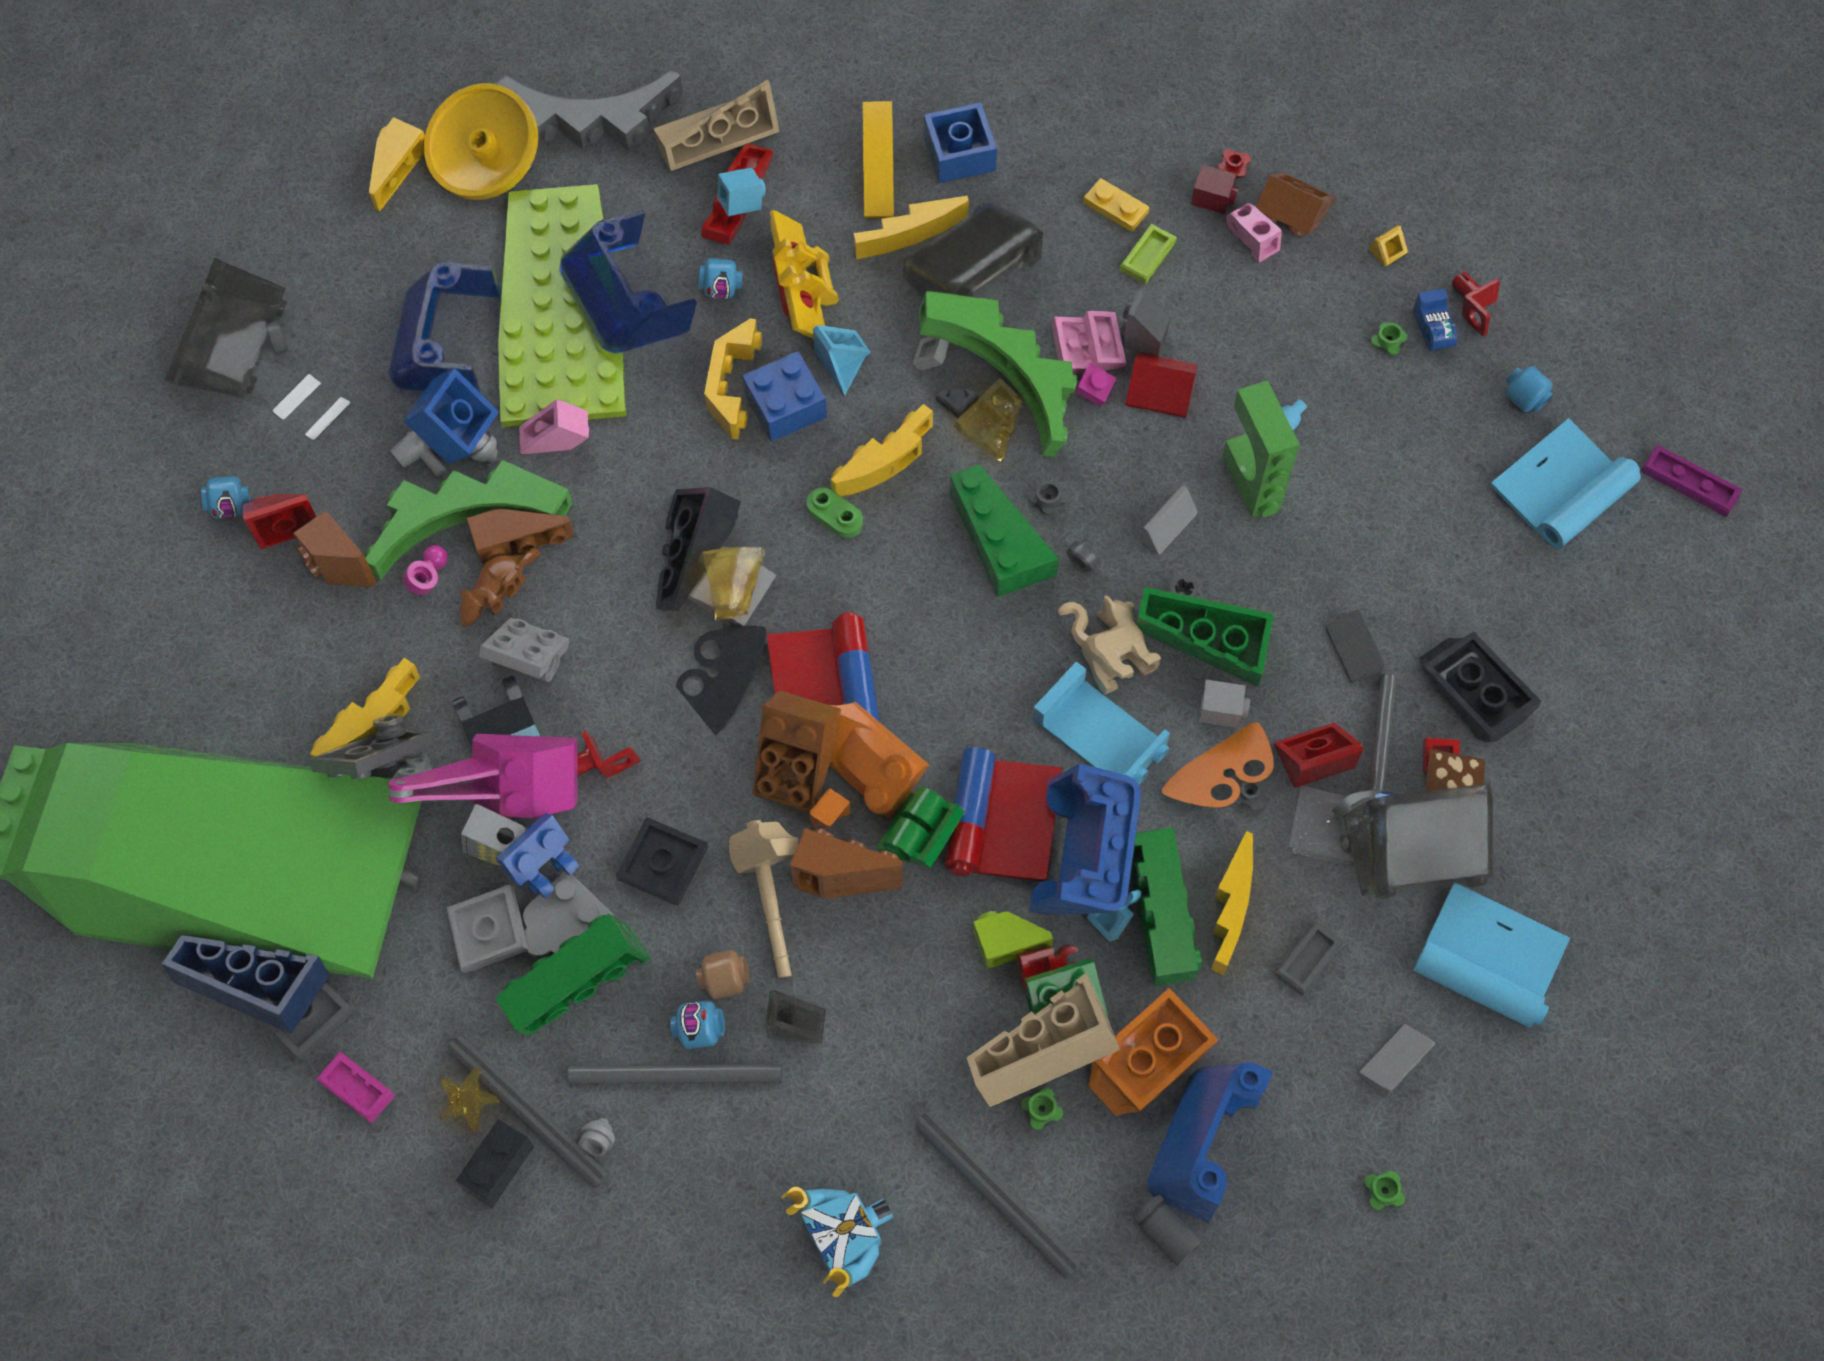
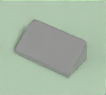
(1169, 521)
(1396, 1059)

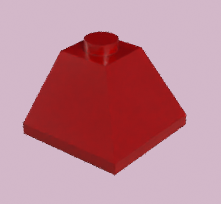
(277, 517)

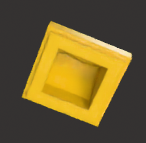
(1389, 246)

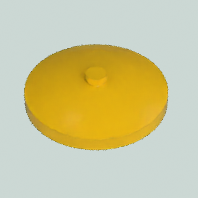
(481, 141)

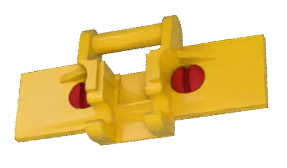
(798, 289)

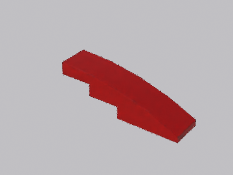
(719, 225)

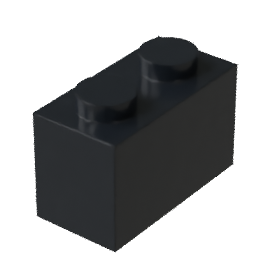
(495, 1163)

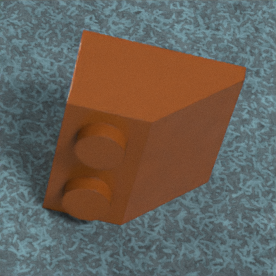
(1294, 203)
(332, 553)

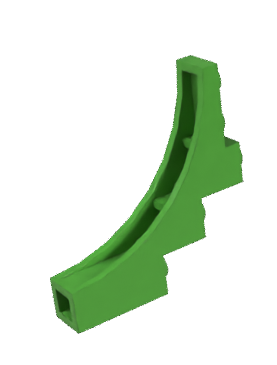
(1012, 351)
(421, 513)

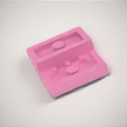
(1089, 340)

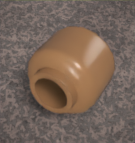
(723, 974)

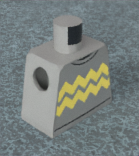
(486, 833)

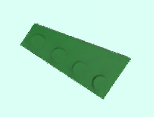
(1002, 537)
(1208, 630)
(1164, 908)
(571, 973)

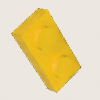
(1116, 205)

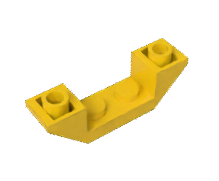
(735, 344)

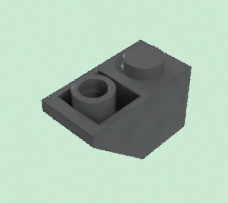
(1144, 325)

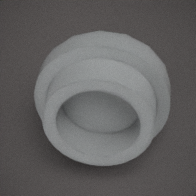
(485, 449)
(596, 1137)

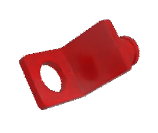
(1476, 299)
(592, 757)

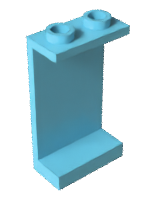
(1098, 727)

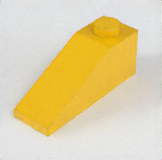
(395, 156)

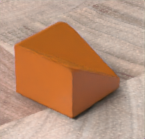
(828, 809)

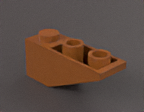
(516, 532)

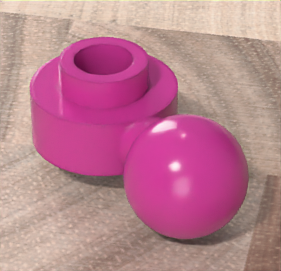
(433, 559)

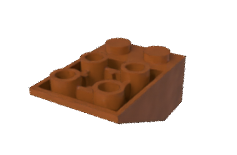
(794, 749)
(842, 868)

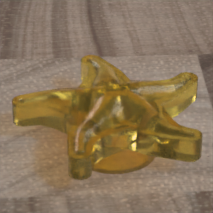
(466, 1099)

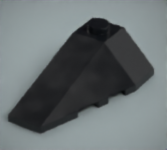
(699, 523)

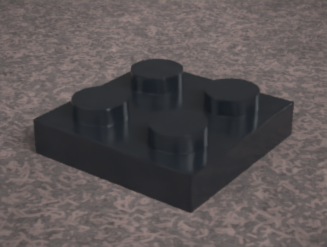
(662, 861)

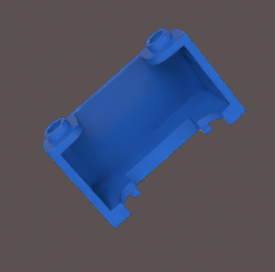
(1097, 845)
(1180, 1167)

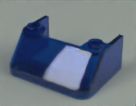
(612, 310)
(417, 357)

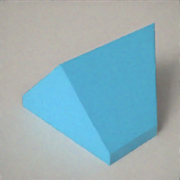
(840, 353)

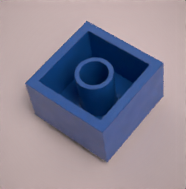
(960, 142)
(784, 396)
(451, 416)

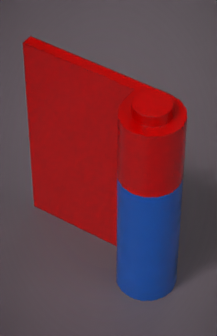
(825, 664)
(1005, 818)

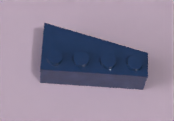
(250, 980)

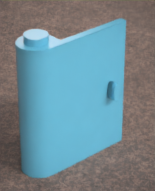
(1568, 488)
(1492, 955)

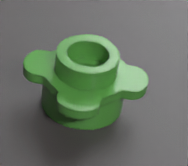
(1394, 332)
(1046, 1099)
(1389, 1180)

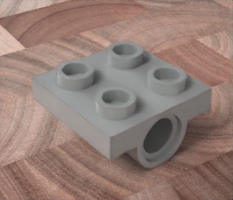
(525, 649)

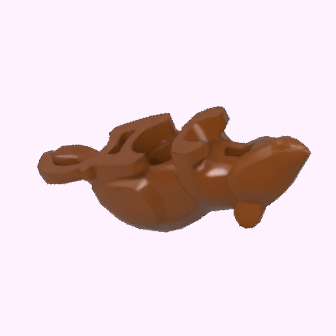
(498, 578)

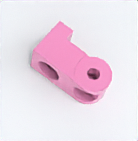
(1255, 231)

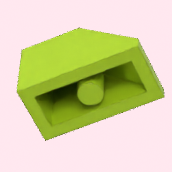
(1005, 935)

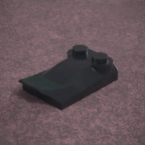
(1480, 686)

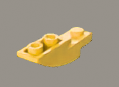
(879, 462)
(357, 722)

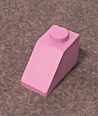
(554, 429)

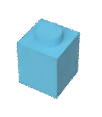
(740, 191)

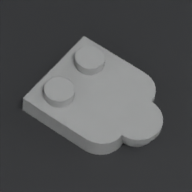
(560, 915)

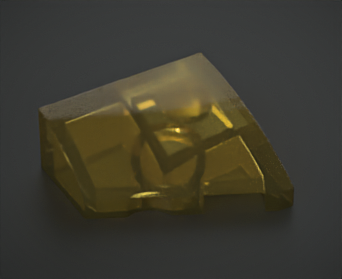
(997, 412)
(732, 579)

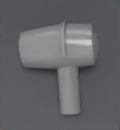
(413, 448)

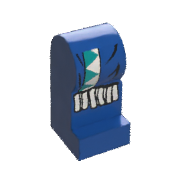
(1435, 319)

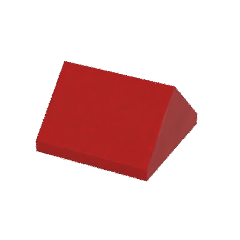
(1161, 384)
(1318, 754)

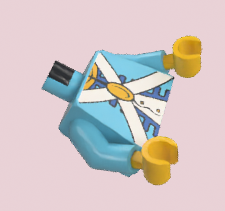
(841, 1231)

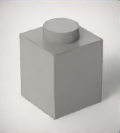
(1223, 704)

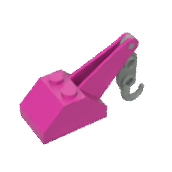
(508, 774)

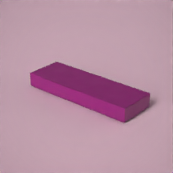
(1691, 480)

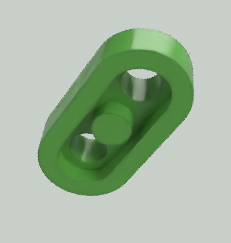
(833, 511)

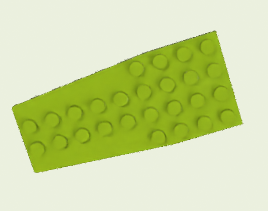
(543, 335)

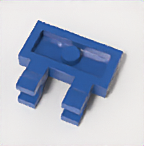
(532, 850)

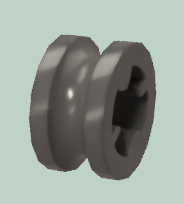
(1187, 582)
(389, 727)

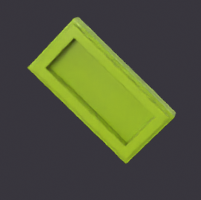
(1148, 253)

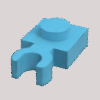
(1113, 923)

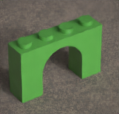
(1265, 454)

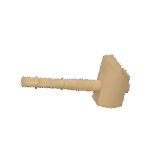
(757, 851)

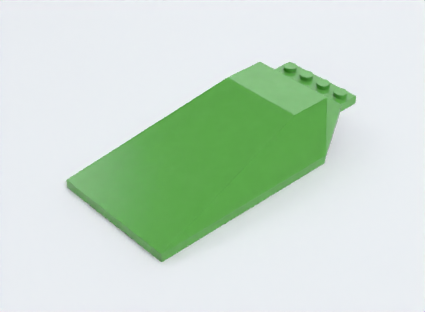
(205, 847)

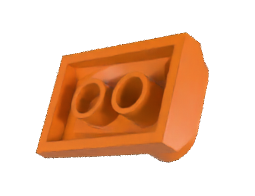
(875, 761)
(1151, 1055)

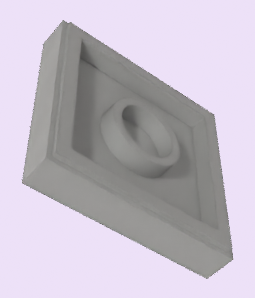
(487, 929)

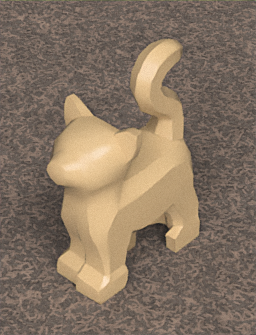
(1108, 648)

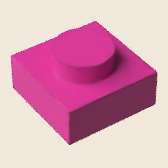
(1095, 384)

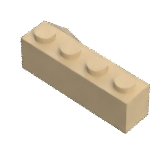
(718, 128)
(1044, 1045)

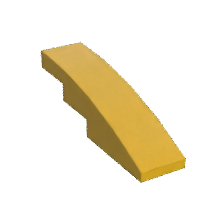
(878, 160)
(923, 222)
(1235, 893)

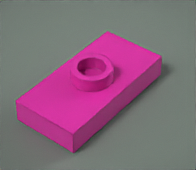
(355, 1087)

